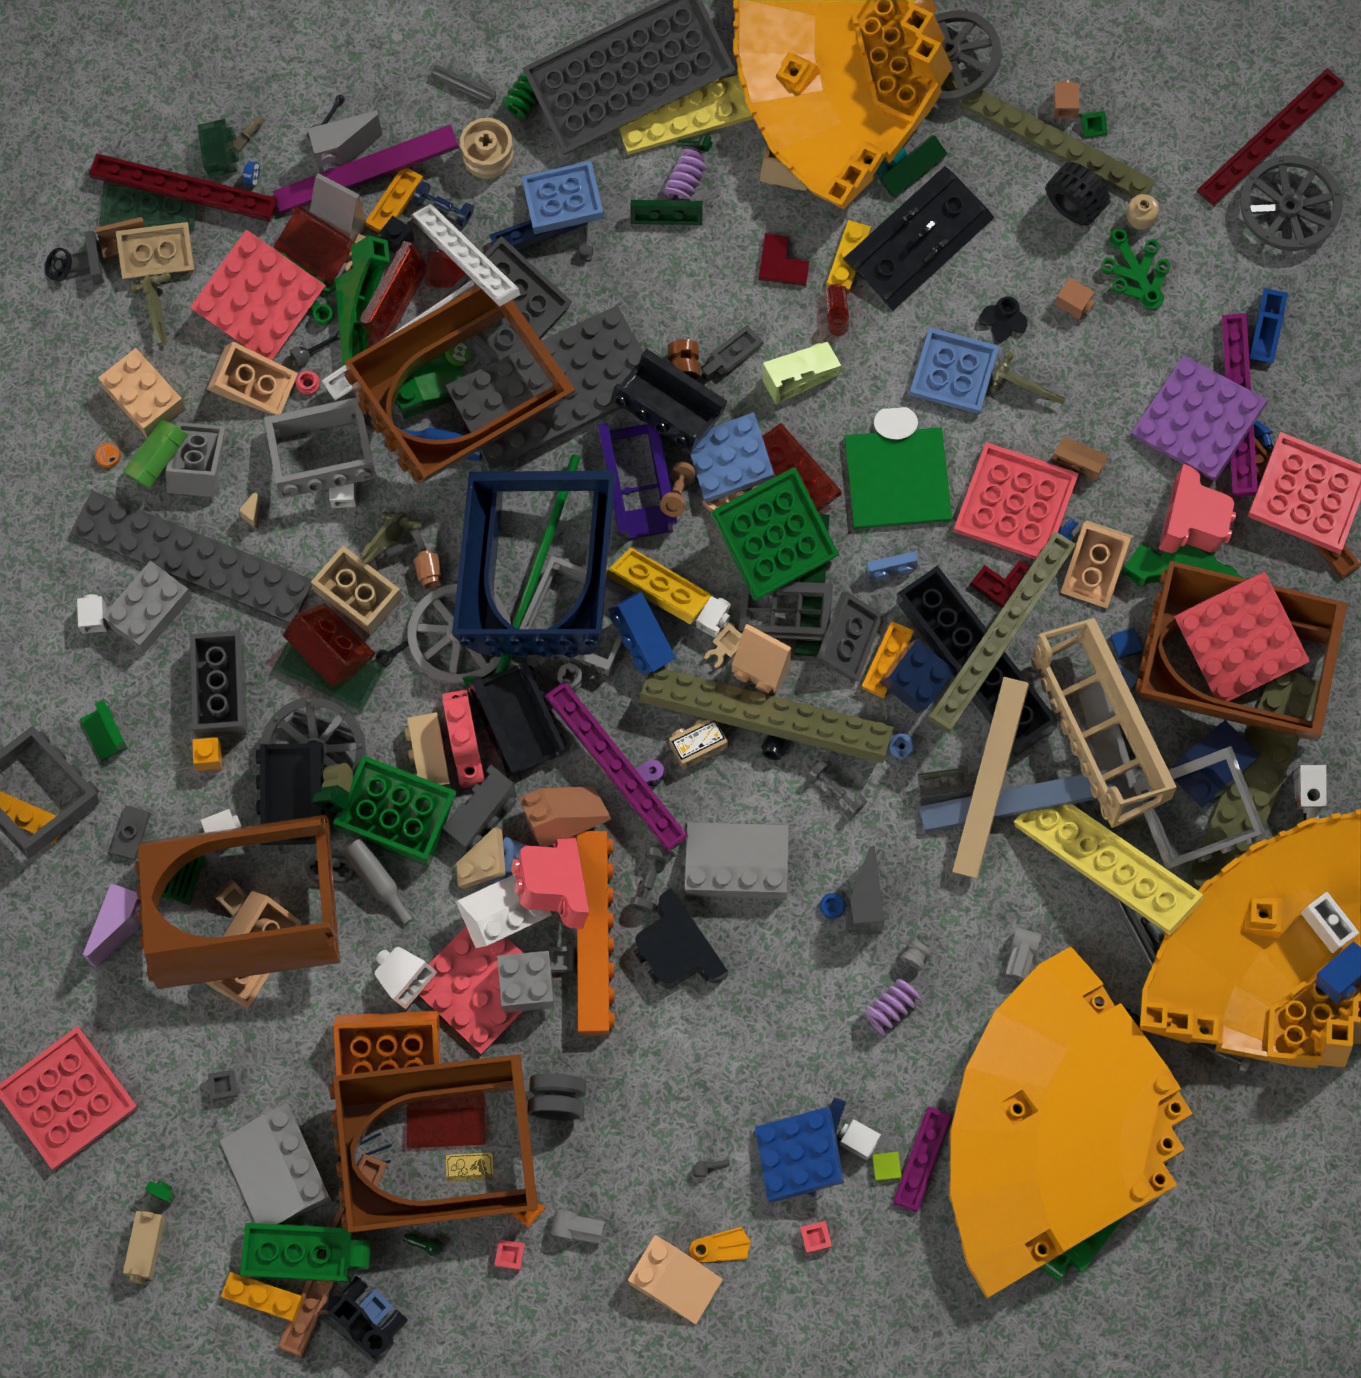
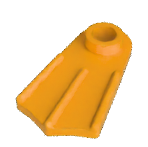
(722, 1246)

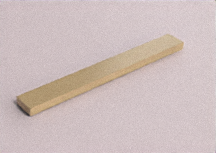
(990, 778)

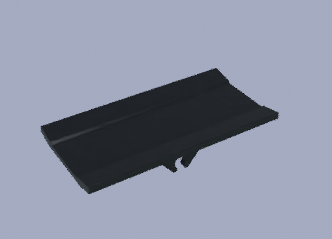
(919, 237)

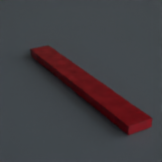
(1270, 137)
(183, 187)

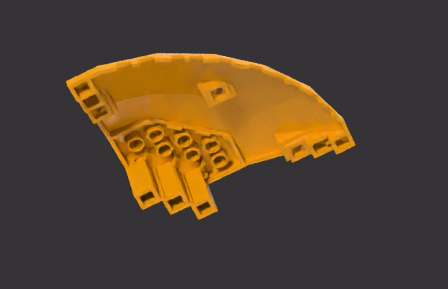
(859, 87)
(1257, 975)
(1087, 1131)

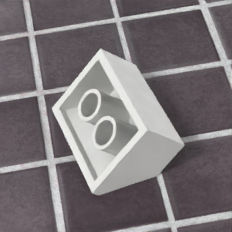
(496, 913)

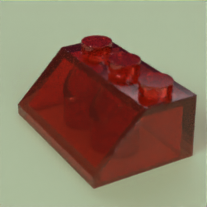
(328, 644)

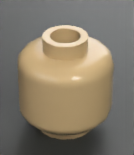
(1142, 211)

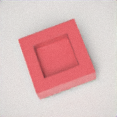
(815, 1237)
(509, 1255)

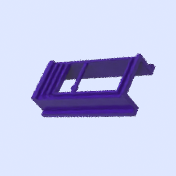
(647, 520)

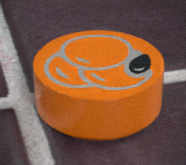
(107, 455)

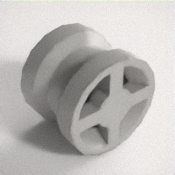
(574, 682)
(916, 954)

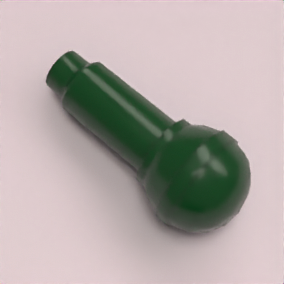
(432, 1246)

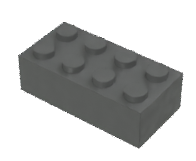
(218, 684)

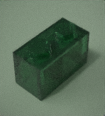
(217, 147)

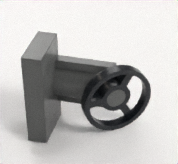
(77, 264)

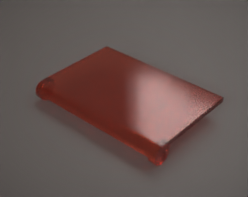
(314, 244)
(446, 1122)

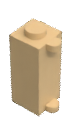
(143, 1246)

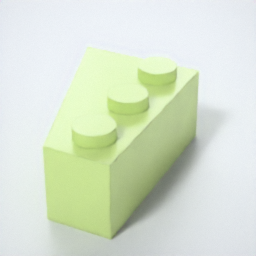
(800, 371)

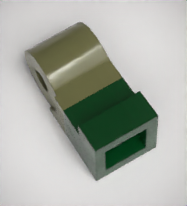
(335, 788)

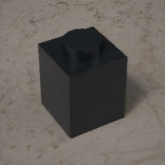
(395, 233)

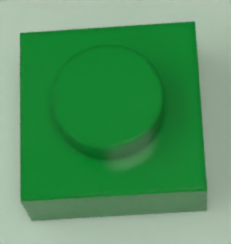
(161, 1191)

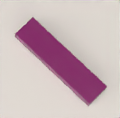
(922, 1159)

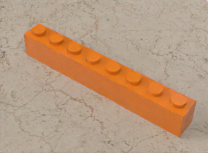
(594, 939)

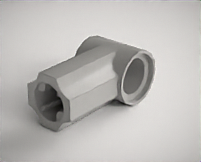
(1023, 949)
(572, 1226)

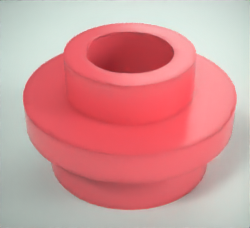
(304, 376)

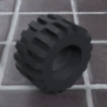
(1077, 193)

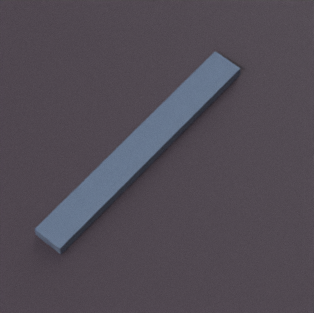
(1016, 801)

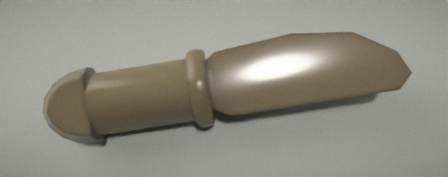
(246, 135)

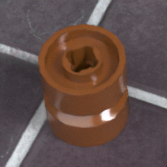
(684, 356)

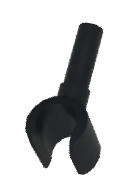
(390, 654)

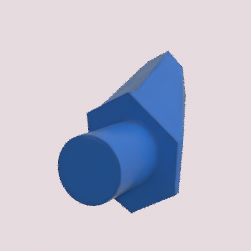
(1263, 433)
(1068, 528)

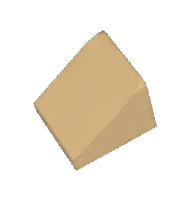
(250, 510)
(230, 897)

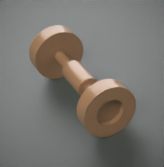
(682, 475)

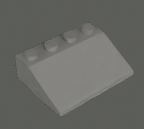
(736, 860)
(275, 1168)

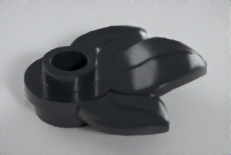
(1004, 322)

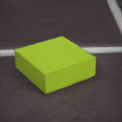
(886, 1166)

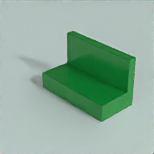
(103, 732)

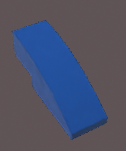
(1268, 325)

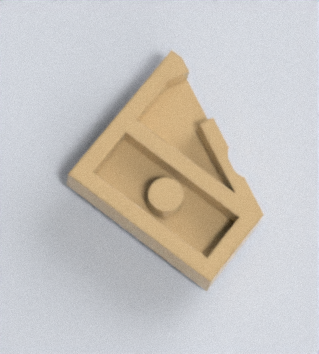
(483, 861)

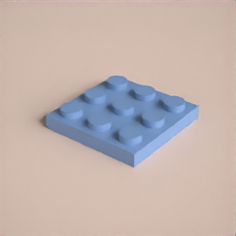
(562, 197)
(954, 370)
(731, 458)

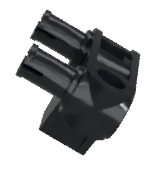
(359, 1328)

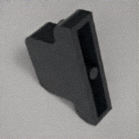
(676, 947)

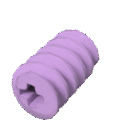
(685, 176)
(891, 1005)

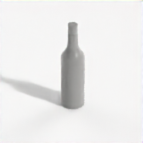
(375, 877)

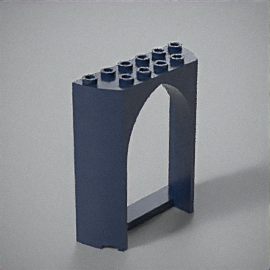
(476, 616)

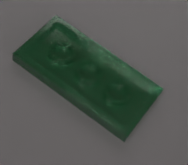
(126, 203)
(352, 692)

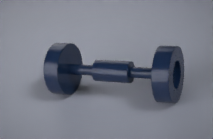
(422, 193)

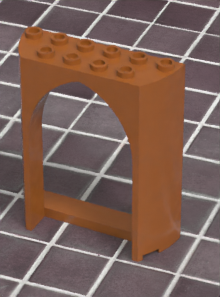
(385, 366)
(1186, 586)
(187, 959)
(371, 1095)

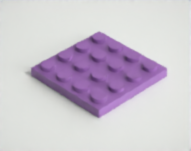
(1199, 418)

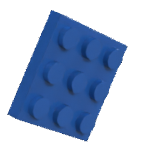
(799, 1154)

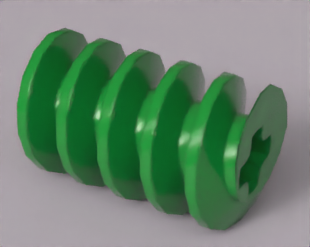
(519, 97)

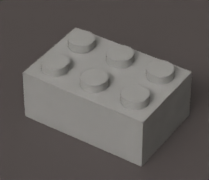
(147, 607)

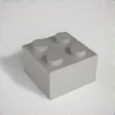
(525, 981)

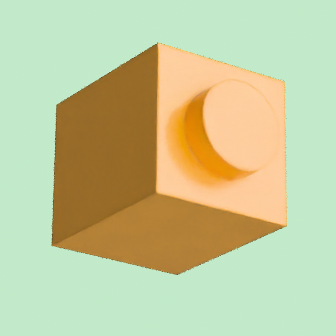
(207, 754)

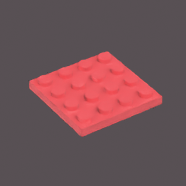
(257, 296)
(1308, 493)
(1015, 501)
(1241, 638)
(469, 990)
(66, 1098)

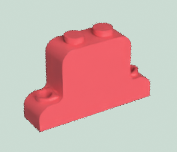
(1196, 515)
(463, 738)
(552, 881)

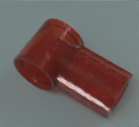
(837, 309)

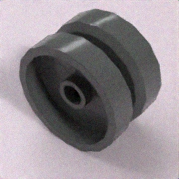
(556, 1097)

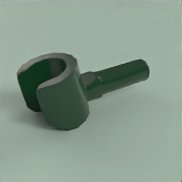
(704, 143)

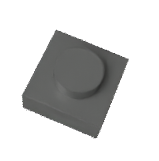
(222, 1085)

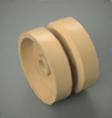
(487, 148)

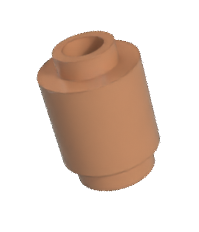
(428, 569)

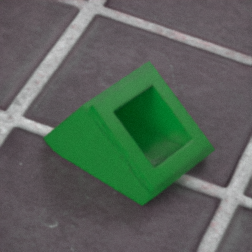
(1093, 123)

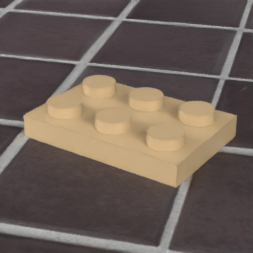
(155, 250)

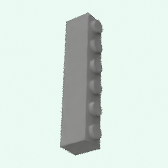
(1108, 745)

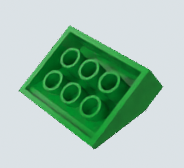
(395, 811)

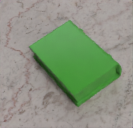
(155, 453)

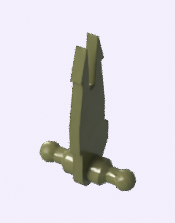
(149, 286)
(1002, 372)
(388, 533)

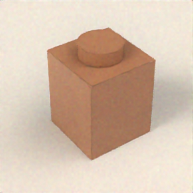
(1066, 100)
(1075, 299)

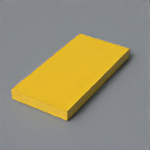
(659, 585)

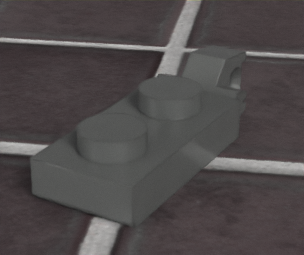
(731, 353)

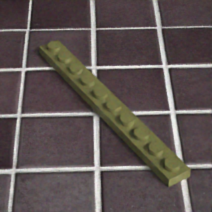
(1053, 140)
(1001, 632)

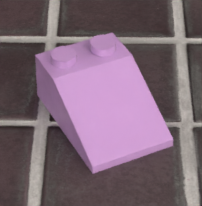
(113, 925)

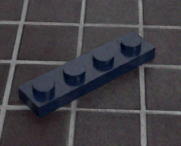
(523, 235)

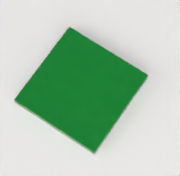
(898, 479)
(774, 533)

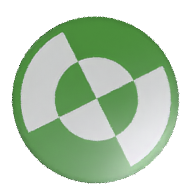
(458, 355)

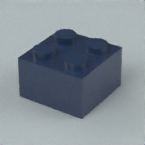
(916, 676)

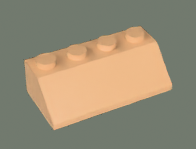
(255, 915)

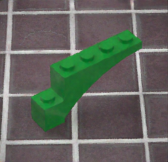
(356, 290)
(1147, 566)

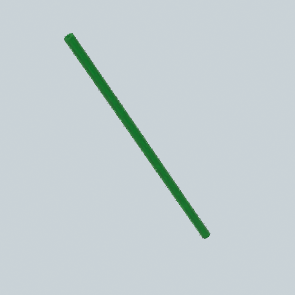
(539, 562)

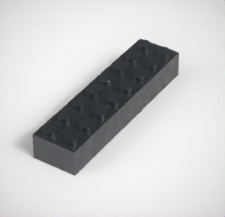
(953, 635)

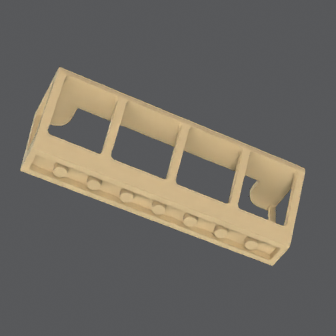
(1126, 713)

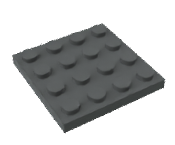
(539, 301)

